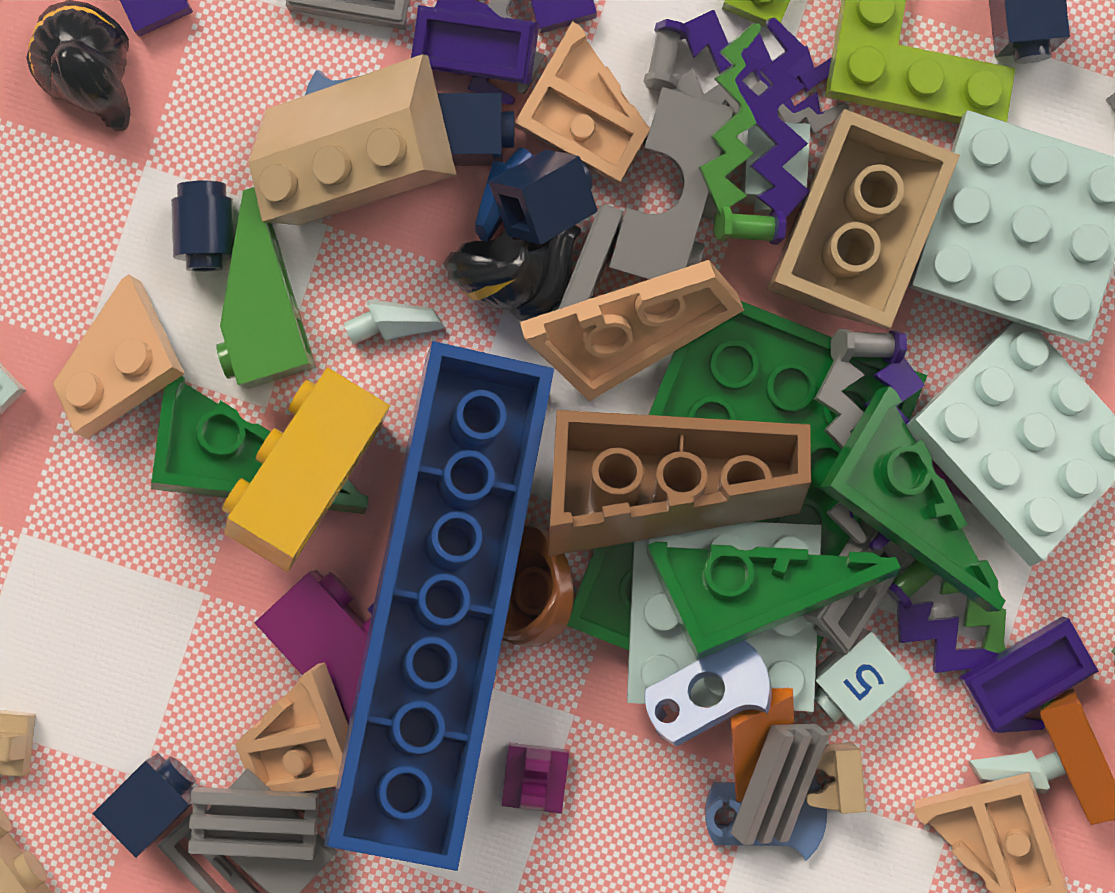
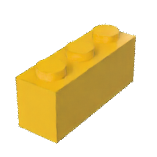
(303, 468)

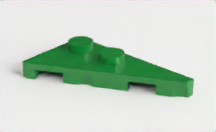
(209, 448)
(896, 491)
(737, 594)

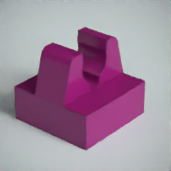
(535, 778)

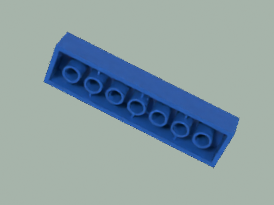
(440, 608)

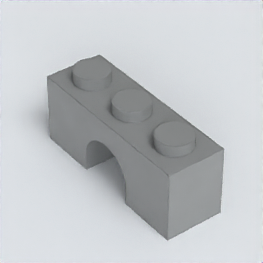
(665, 241)

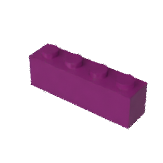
(317, 627)

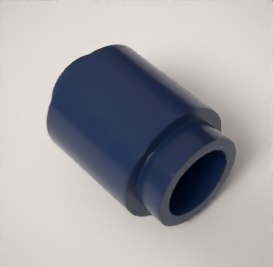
(202, 225)

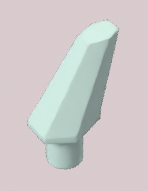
(392, 321)
(1000, 767)

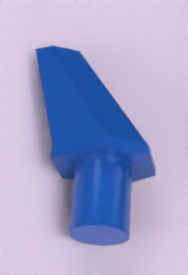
(488, 216)

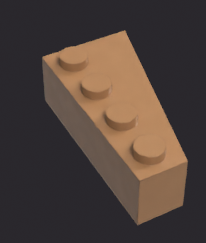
(669, 476)

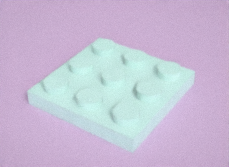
(1023, 229)
(1022, 440)
(661, 647)

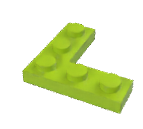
(880, 73)

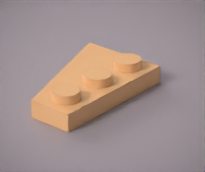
(631, 328)

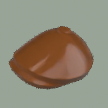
(540, 592)

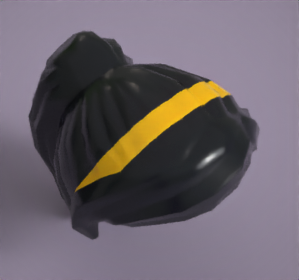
(81, 58)
(514, 272)

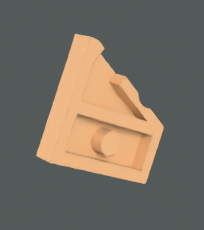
(583, 110)
(117, 361)

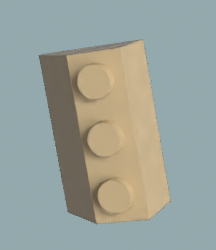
(351, 145)
(863, 221)

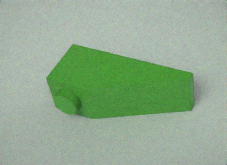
(260, 310)

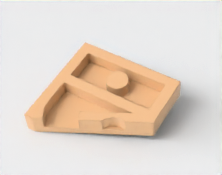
(299, 737)
(998, 834)

